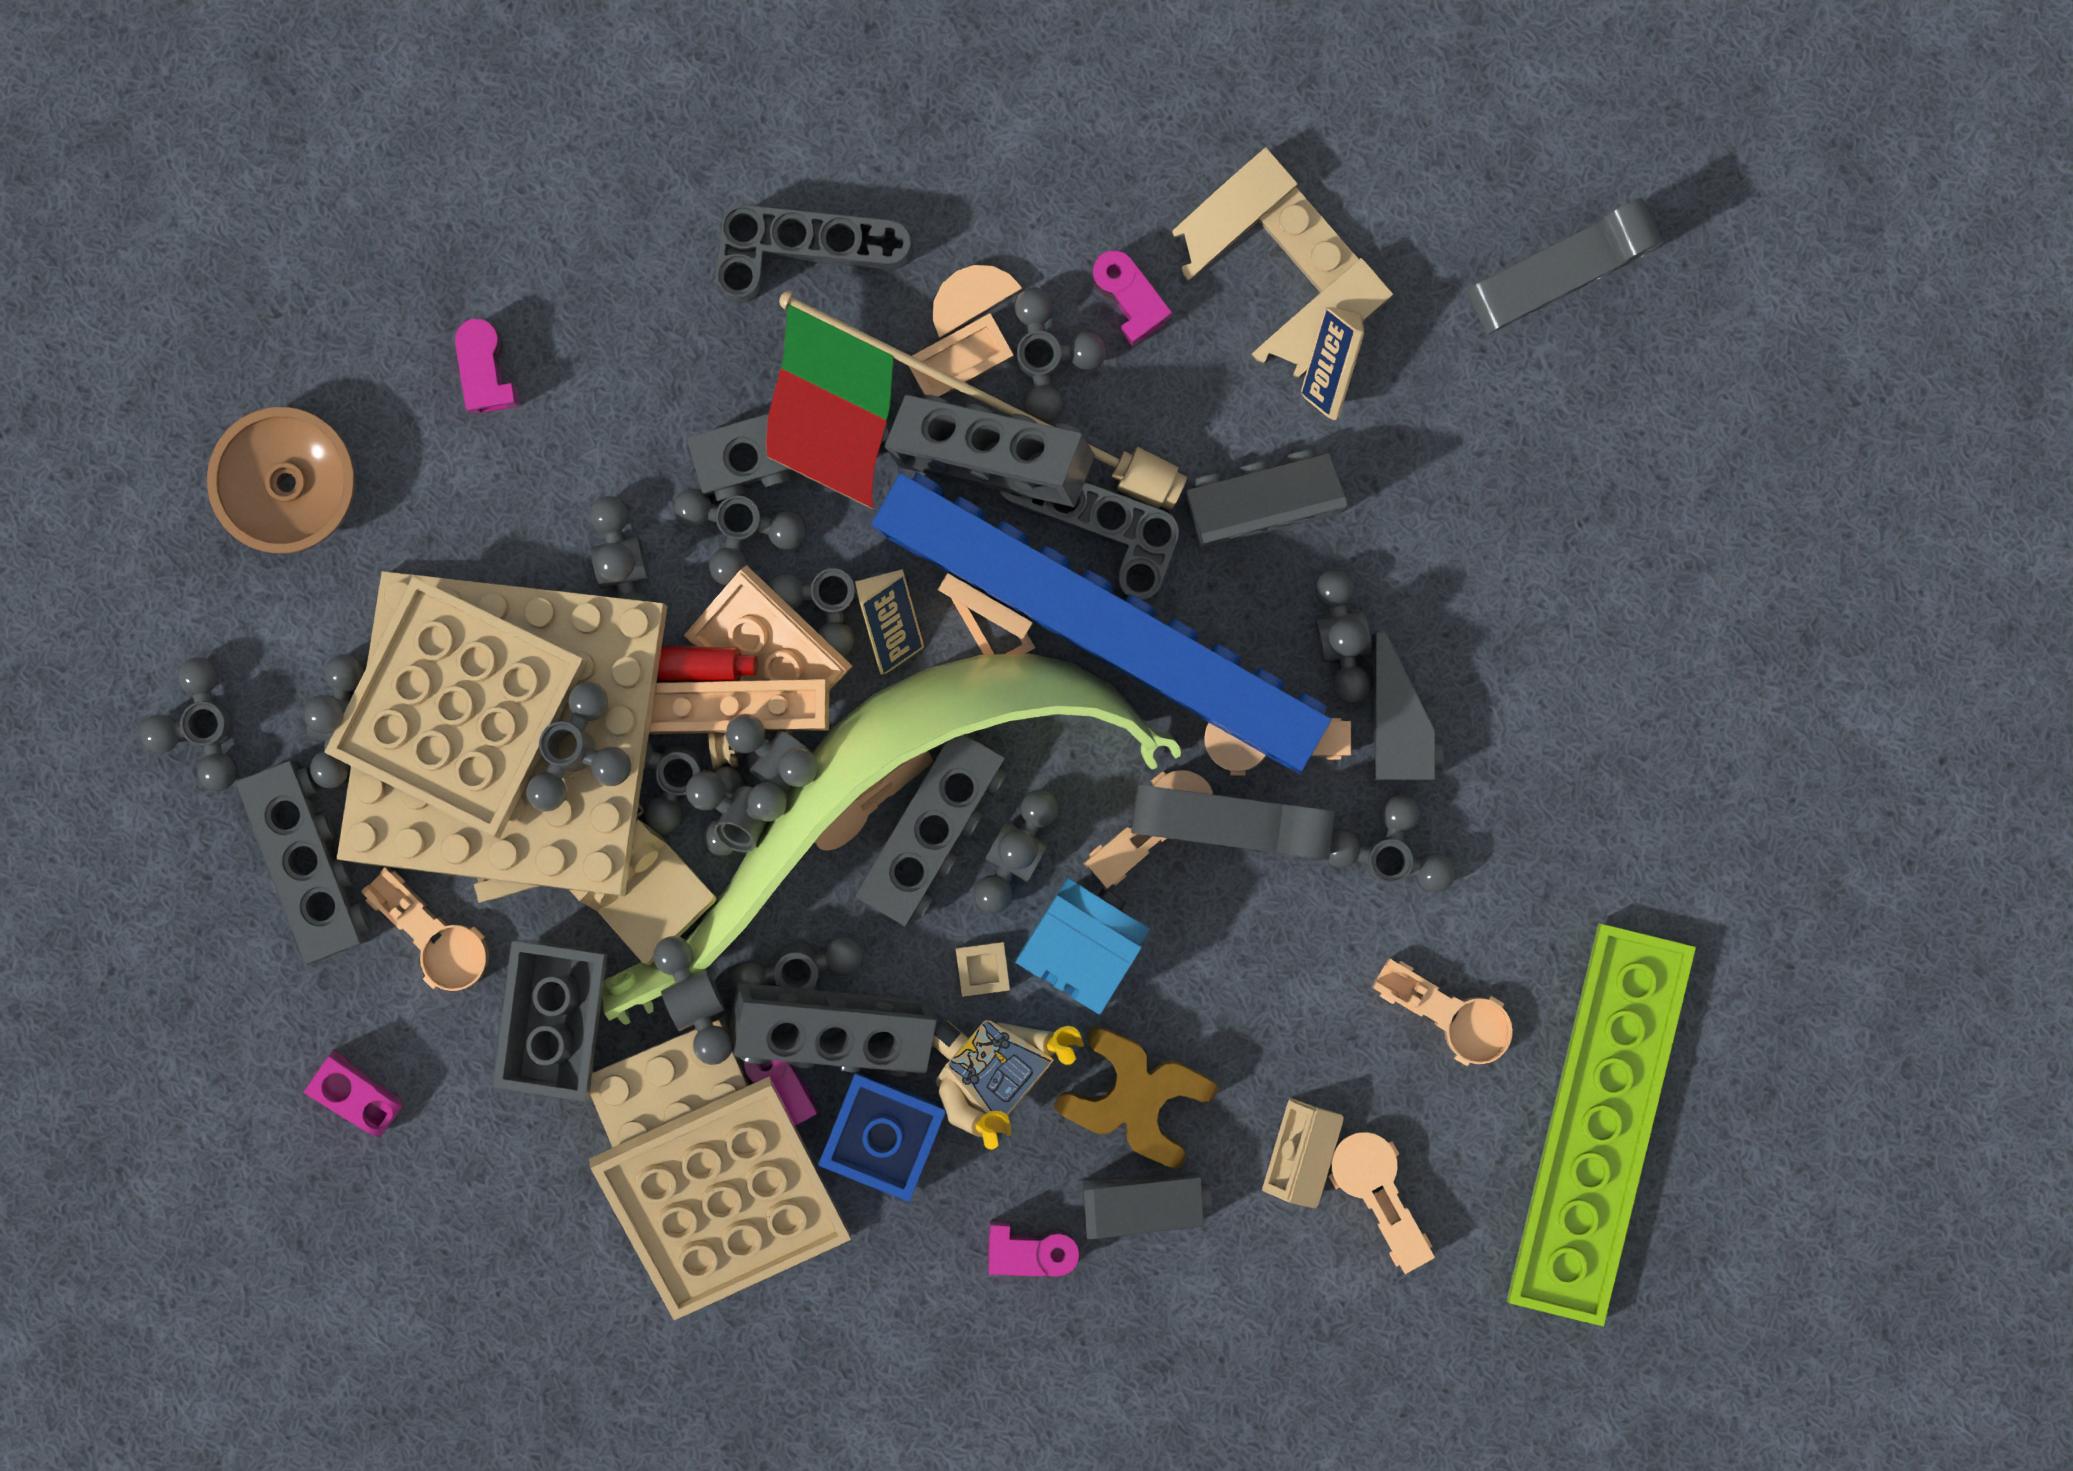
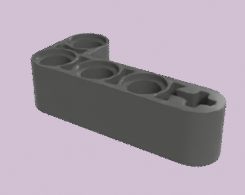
(813, 249)
(1565, 266)
(1128, 535)
(1233, 822)

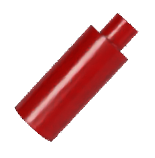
(704, 664)

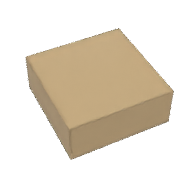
(982, 969)

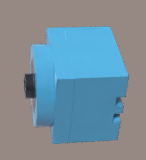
(1083, 944)

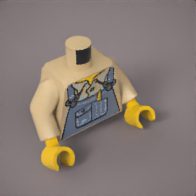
(995, 1072)

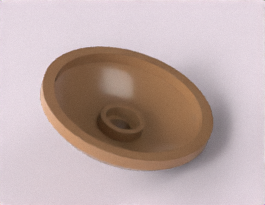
(248, 472)

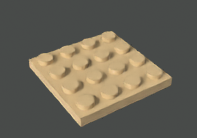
(455, 707)
(720, 1198)

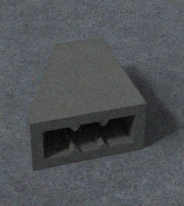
(1144, 1204)

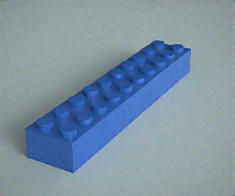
(1101, 623)

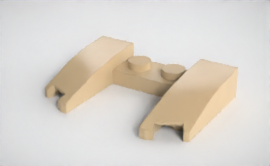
(1270, 195)

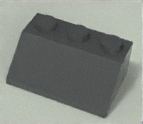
(1264, 498)
(550, 1019)

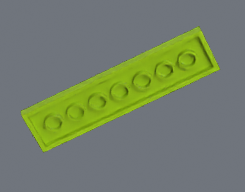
(1601, 1124)

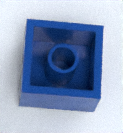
(883, 1135)

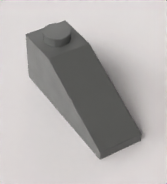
(1401, 729)

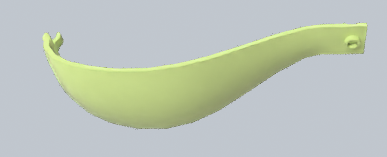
(864, 749)

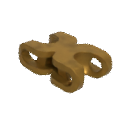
(1136, 1097)

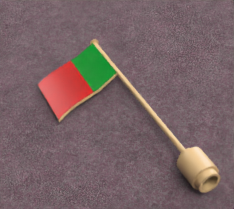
(837, 401)

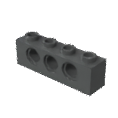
(713, 458)
(1051, 477)
(263, 798)
(881, 886)
(860, 1016)

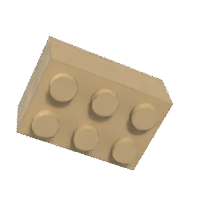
(661, 1086)

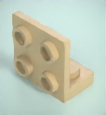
(659, 898)

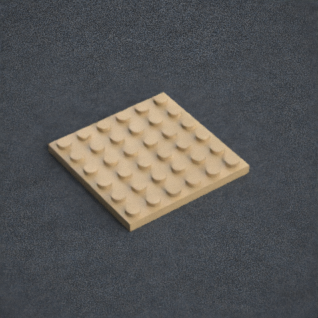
(592, 833)

